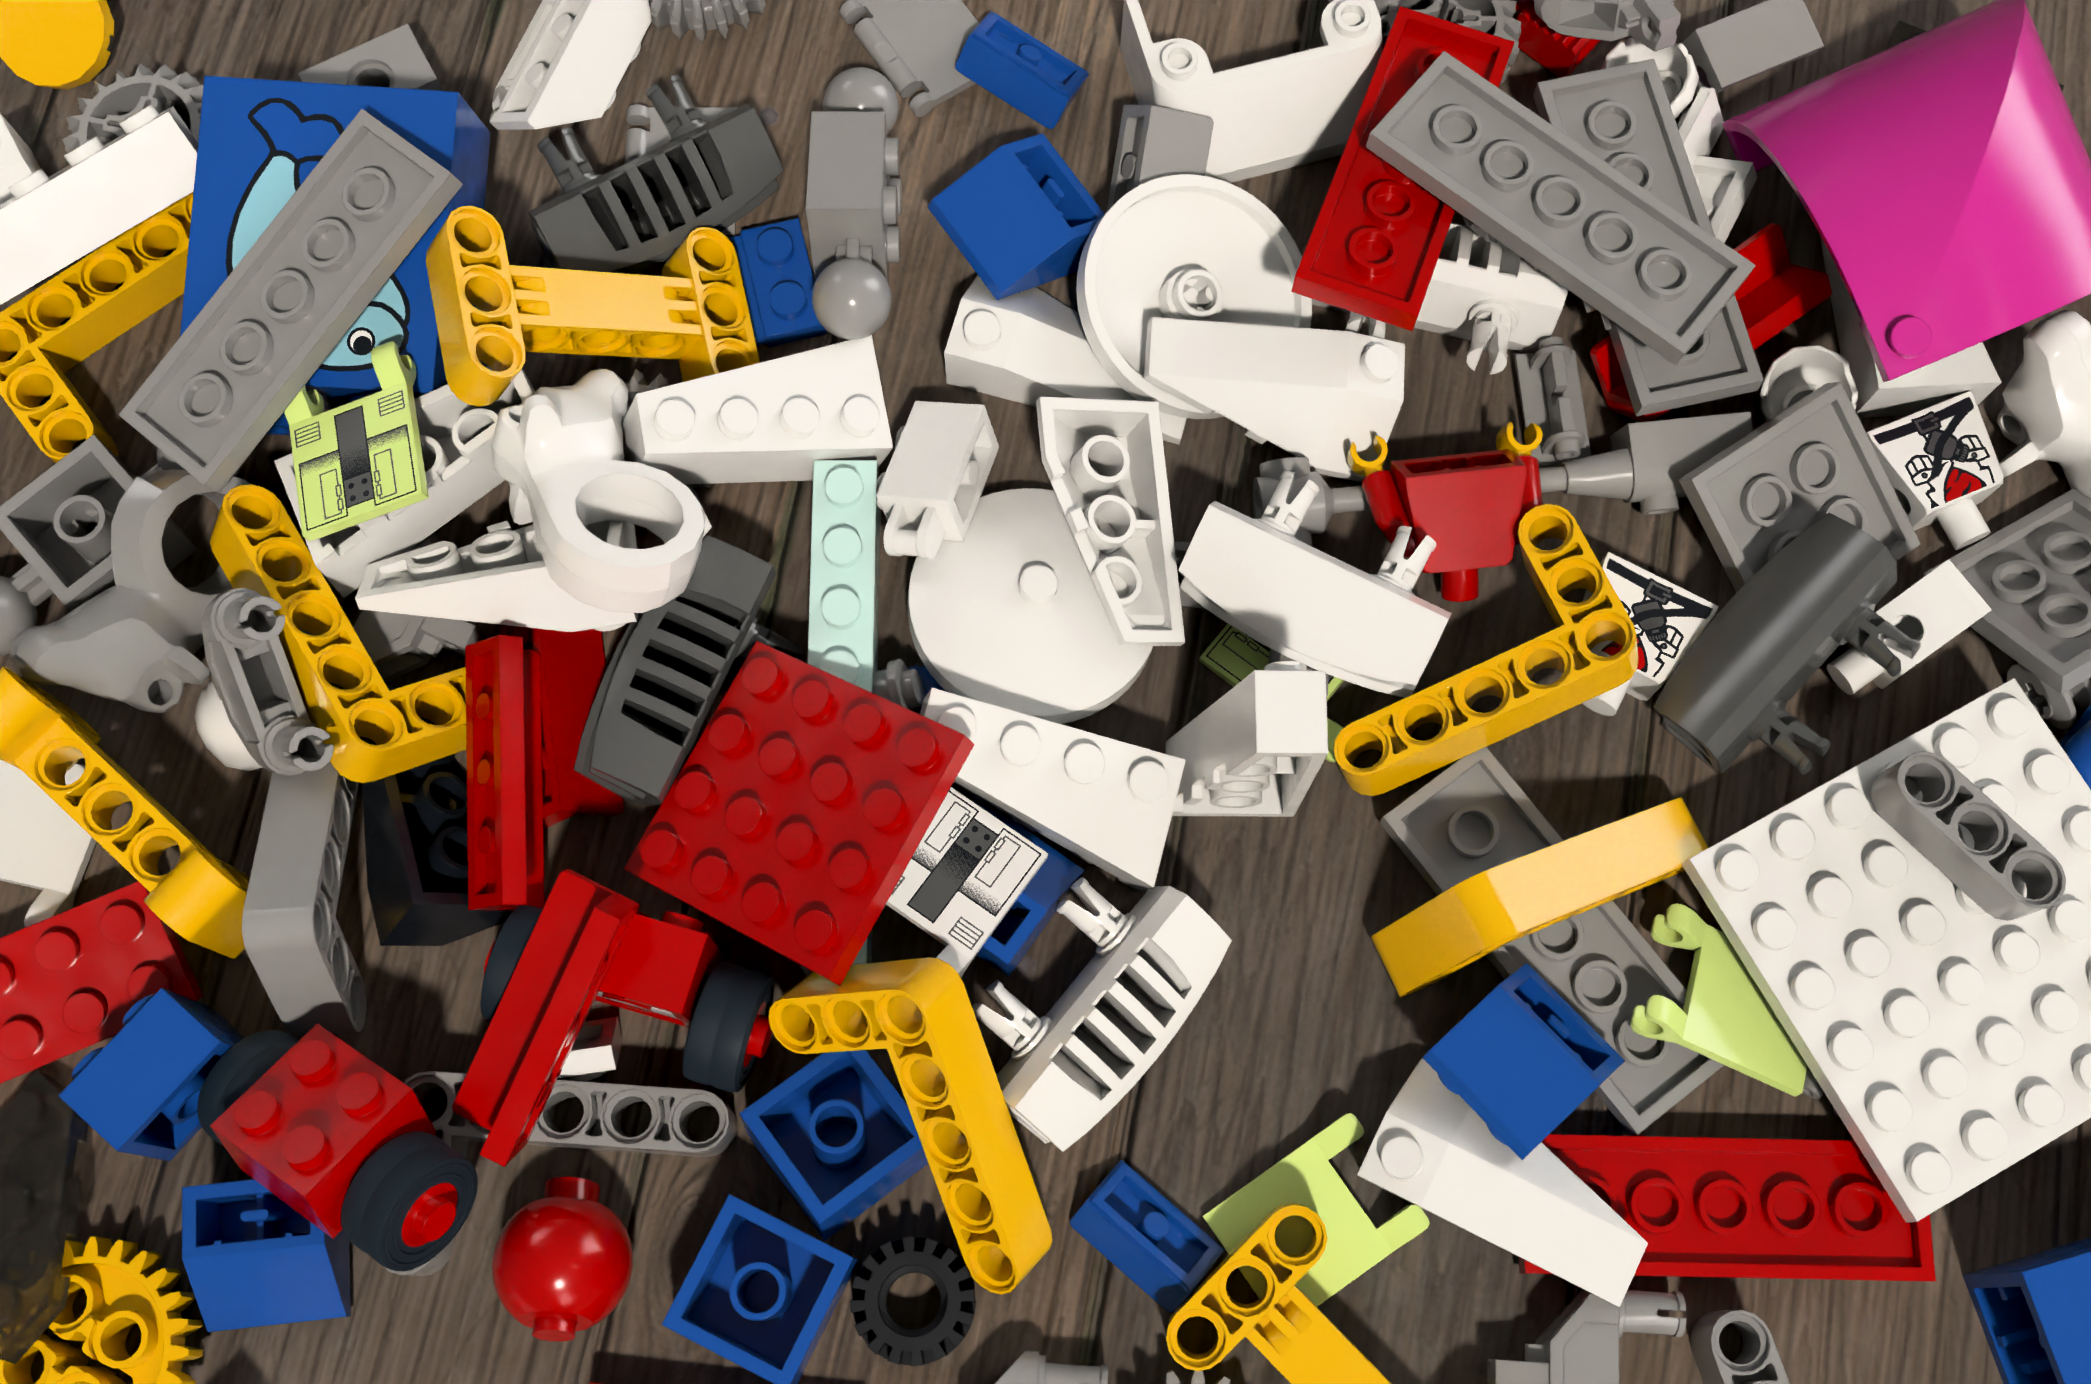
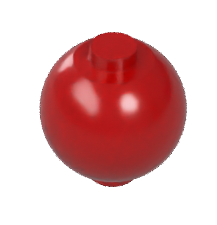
(562, 1261)

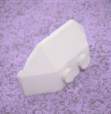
(569, 62)

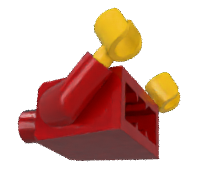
(1460, 501)

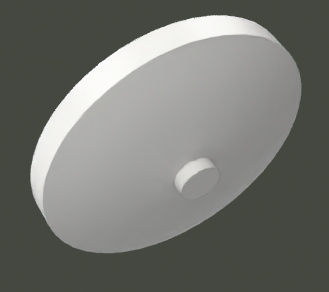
(1183, 253)
(1019, 615)

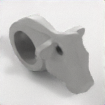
(142, 632)

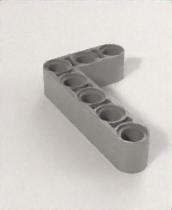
(294, 902)
(597, 1130)

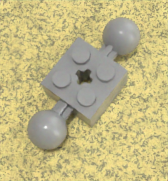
(854, 202)
(65, 534)

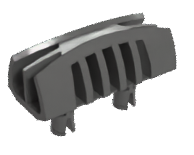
(721, 161)
(1775, 638)
(670, 674)

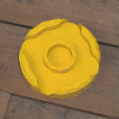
(55, 40)

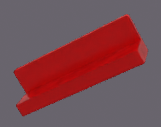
(1768, 301)
(569, 683)
(504, 775)
(542, 1011)

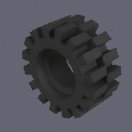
(870, 1301)

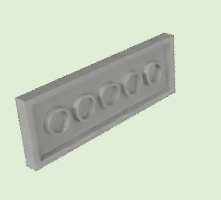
(1631, 126)
(1560, 207)
(290, 300)
(1595, 960)

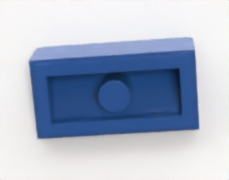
(1020, 70)
(1146, 1237)

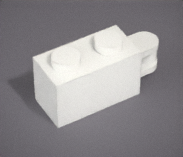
(935, 476)

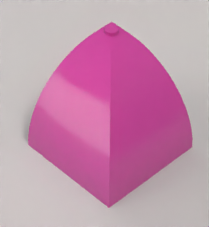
(1939, 183)

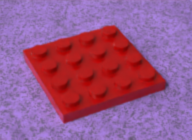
(800, 810)

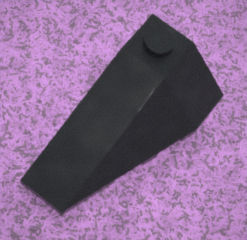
(420, 856)

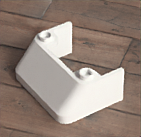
(1269, 110)

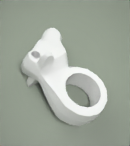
(2051, 400)
(571, 472)

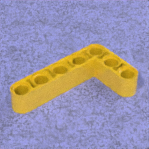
(96, 319)
(259, 543)
(1507, 674)
(1536, 893)
(952, 1093)

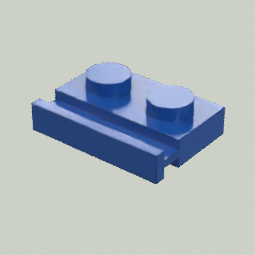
(777, 283)

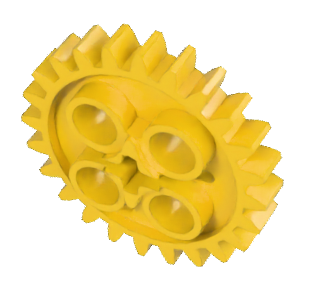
(120, 1292)

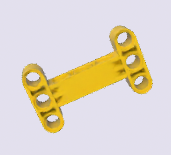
(686, 314)
(45, 739)
(1280, 1323)

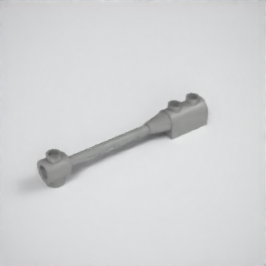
(1639, 468)

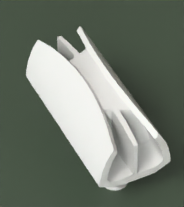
(1482, 296)
(1310, 602)
(1112, 1016)

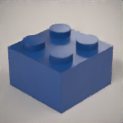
(149, 1076)
(836, 1137)
(760, 1292)

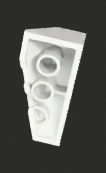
(1028, 351)
(1284, 384)
(1115, 497)
(489, 582)
(1451, 1165)

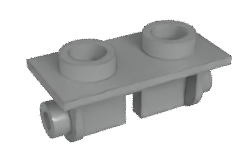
(1553, 401)

